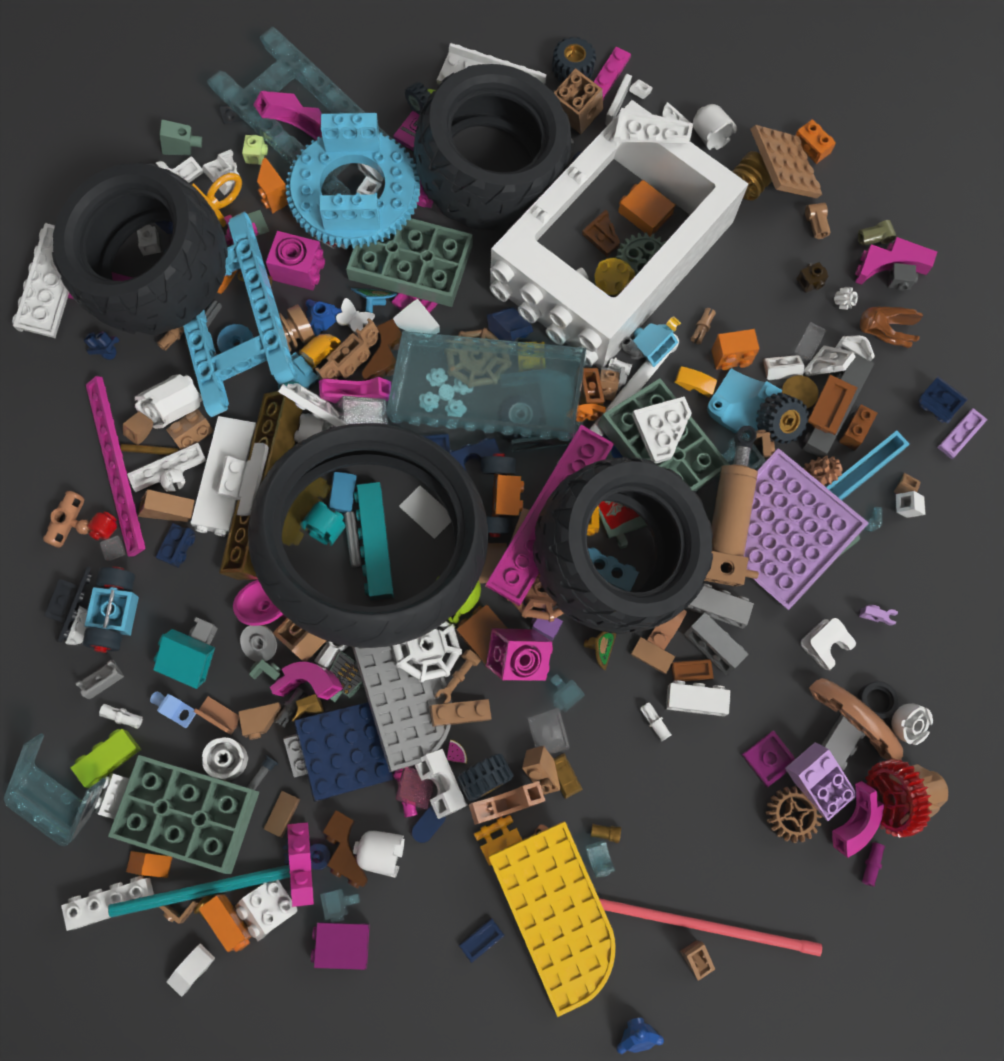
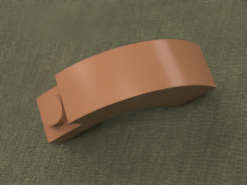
(507, 803)

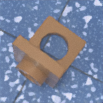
(172, 915)

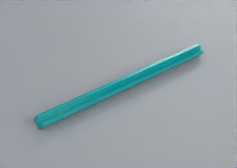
(198, 891)

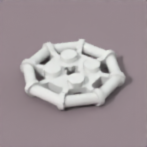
(432, 656)

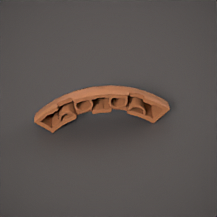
(859, 716)

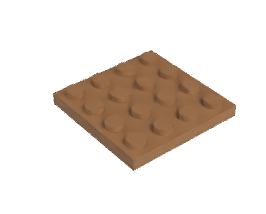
(786, 162)

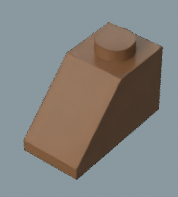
(258, 720)

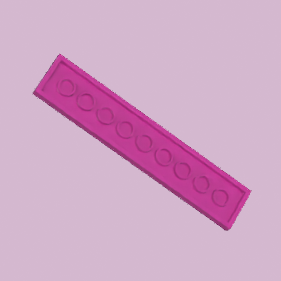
(517, 567)

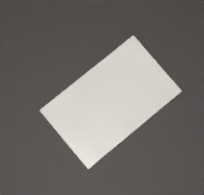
(426, 512)

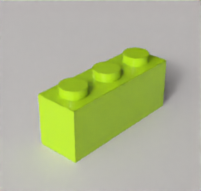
(105, 757)

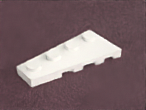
(645, 127)

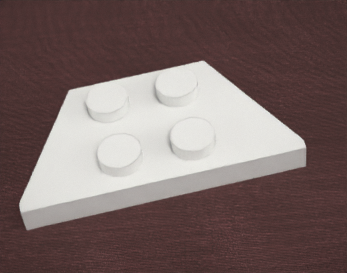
(308, 400)

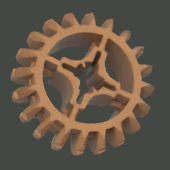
(796, 822)

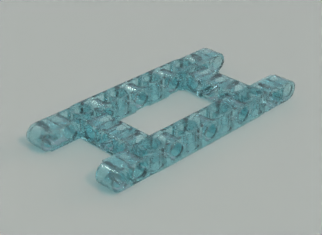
(273, 80)

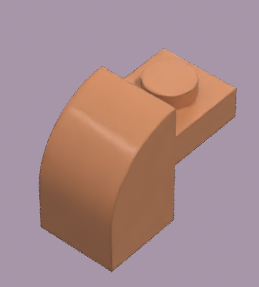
(664, 633)

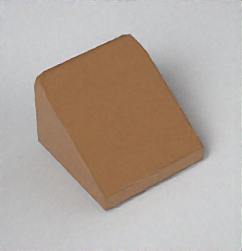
(907, 484)

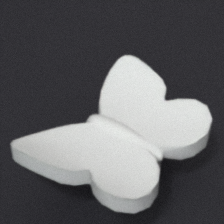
(352, 317)

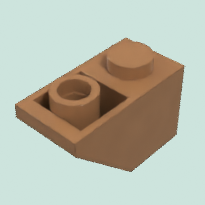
(541, 767)

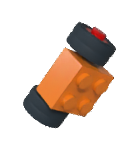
(505, 493)

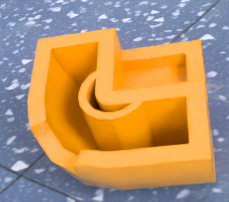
(319, 348)

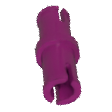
(873, 864)

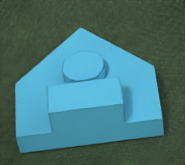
(304, 372)

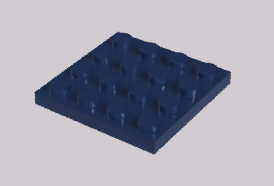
(341, 751)

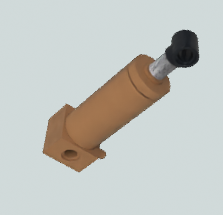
(733, 516)

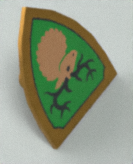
(603, 645)

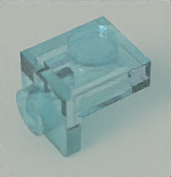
(599, 859)

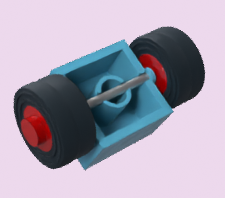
(110, 610)

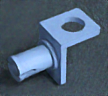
(172, 707)

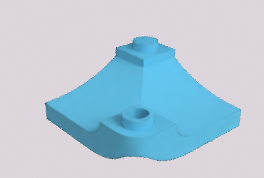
(739, 401)

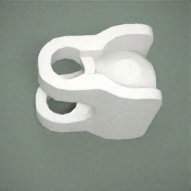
(821, 638)

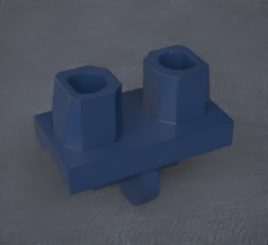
(101, 344)

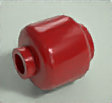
(102, 526)

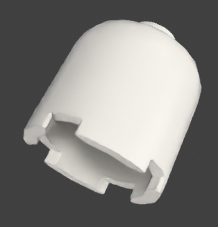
(713, 126)
(379, 852)

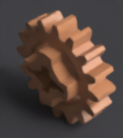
(824, 469)

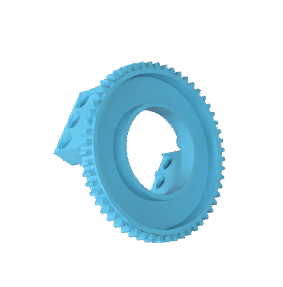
(356, 217)

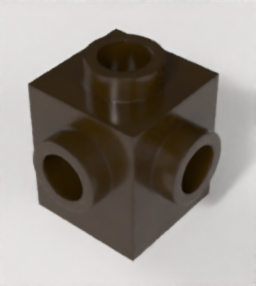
(812, 277)

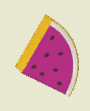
(456, 753)

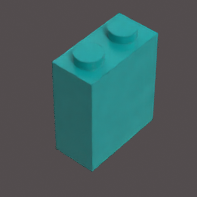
(183, 658)

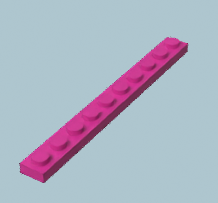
(115, 467)

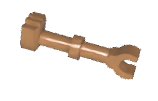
(471, 659)

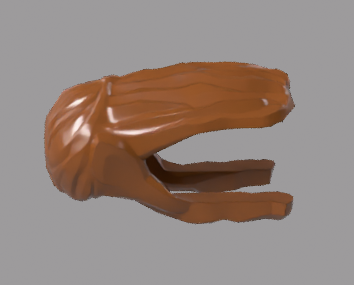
(877, 319)

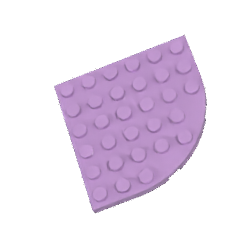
(795, 529)

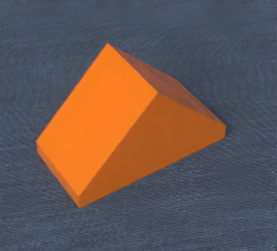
(149, 864)

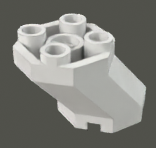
(169, 400)

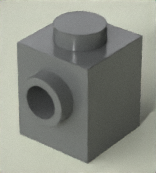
(902, 276)

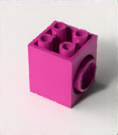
(295, 260)
(519, 654)

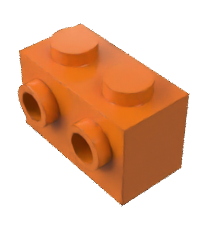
(815, 141)

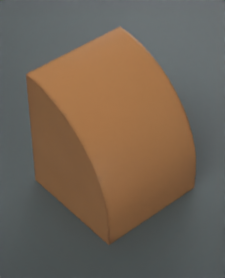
(137, 428)

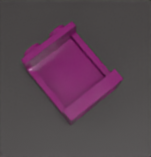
(341, 946)

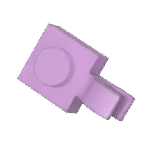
(875, 614)

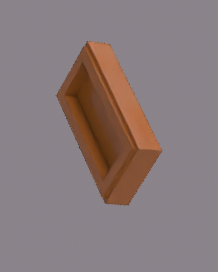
(692, 670)

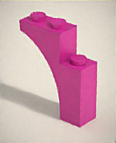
(289, 110)
(900, 252)

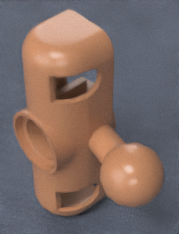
(65, 508)

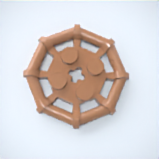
(539, 600)

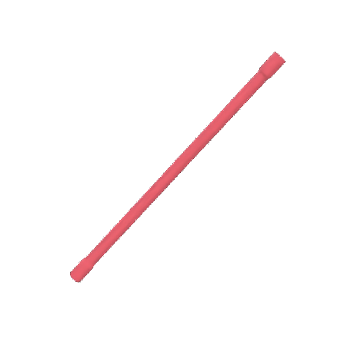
(803, 946)

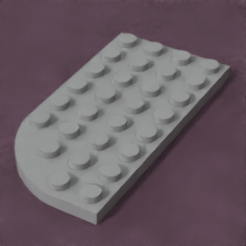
(401, 705)

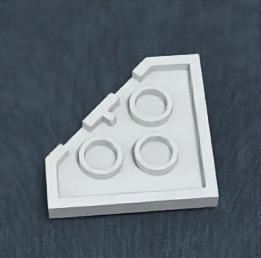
(662, 427)

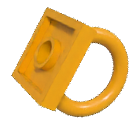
(213, 202)

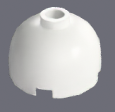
(911, 723)

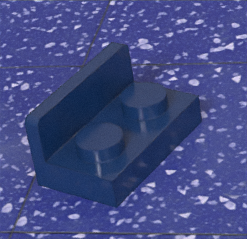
(176, 545)

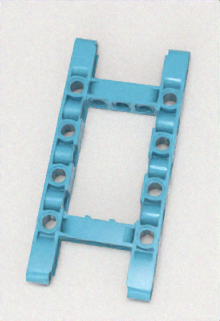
(268, 346)

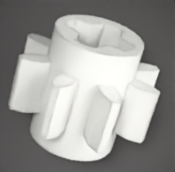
(845, 298)

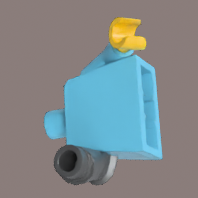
(652, 342)

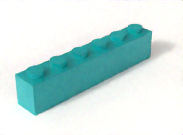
(374, 541)

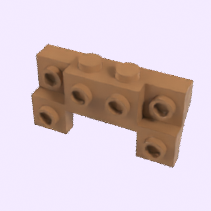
(350, 353)

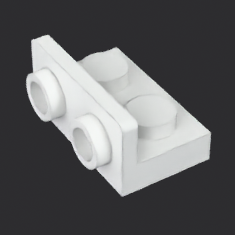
(112, 795)

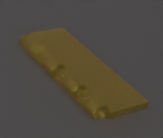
(300, 508)

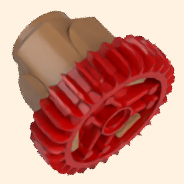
(908, 795)

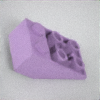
(821, 780)

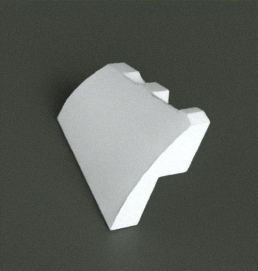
(222, 165)
(416, 319)

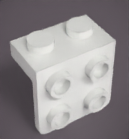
(265, 908)

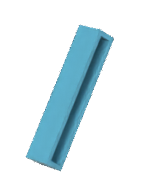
(868, 465)

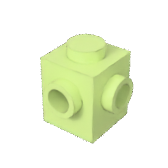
(254, 149)

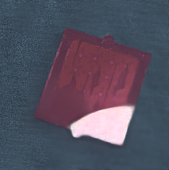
(413, 790)

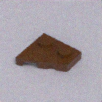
(602, 234)

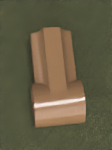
(817, 216)

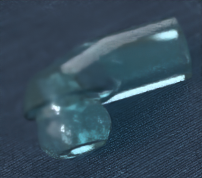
(876, 521)

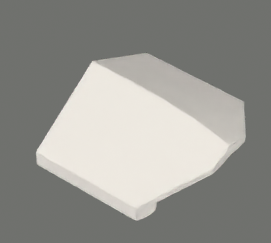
(858, 345)

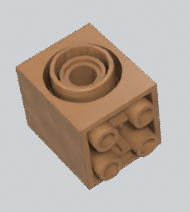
(580, 100)

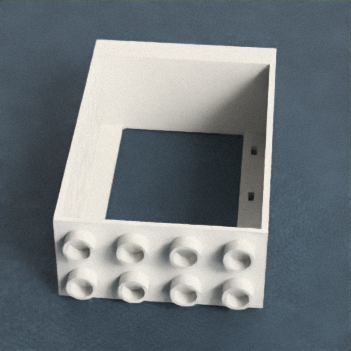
(571, 304)

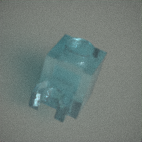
(567, 694)
(336, 903)

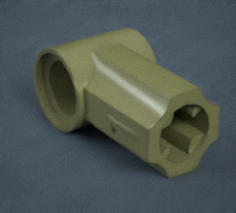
(882, 232)

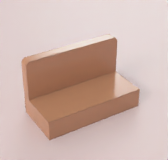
(218, 715)

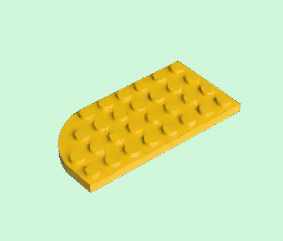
(558, 915)

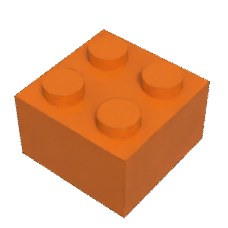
(735, 349)

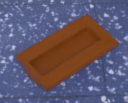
(832, 405)

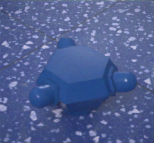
(321, 315)
(638, 1037)

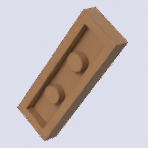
(460, 712)

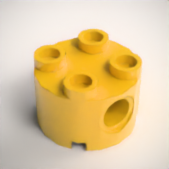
(613, 276)

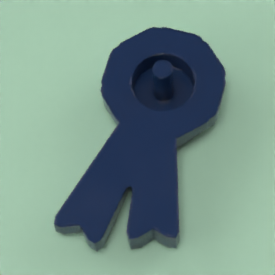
(319, 856)

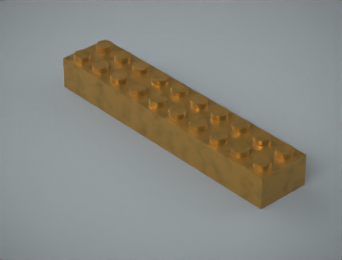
(275, 428)

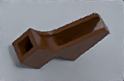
(383, 361)
(343, 860)

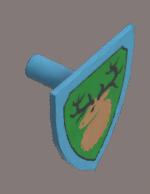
(374, 297)

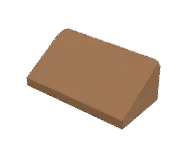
(282, 814)

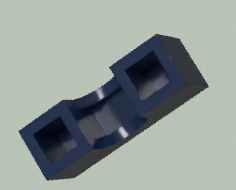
(485, 447)

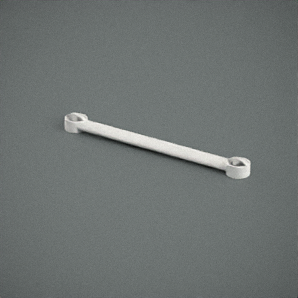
(633, 386)

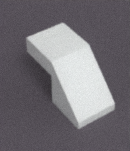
(190, 969)

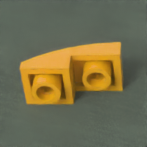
(696, 380)

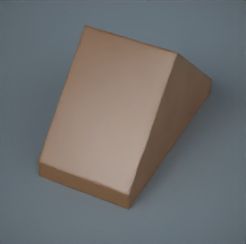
(698, 959)

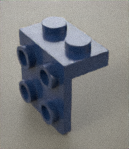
(942, 400)

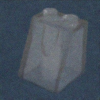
(361, 410)

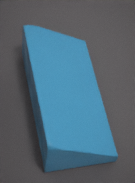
(342, 492)

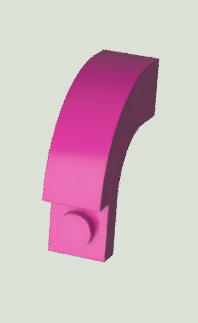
(321, 679)
(862, 825)

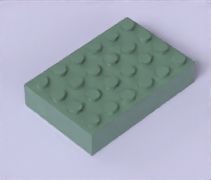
(416, 262)
(694, 455)
(184, 814)

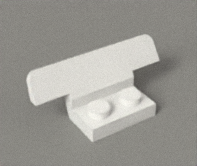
(242, 478)

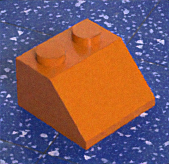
(271, 188)

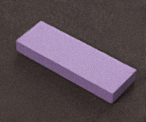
(962, 433)

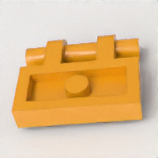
(504, 841)

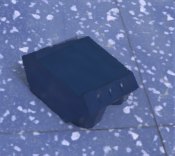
(508, 324)

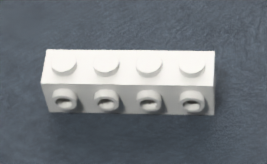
(92, 909)

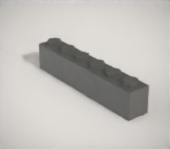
(818, 442)

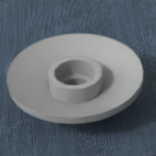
(252, 645)

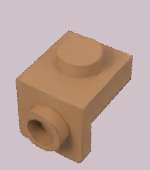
(609, 383)

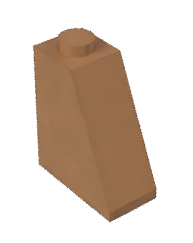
(165, 507)

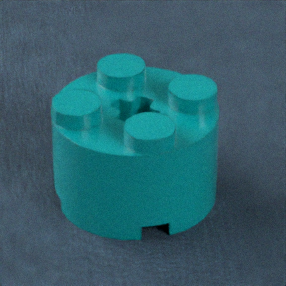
(323, 523)

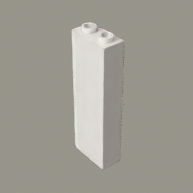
(212, 510)

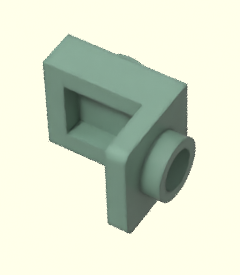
(272, 670)

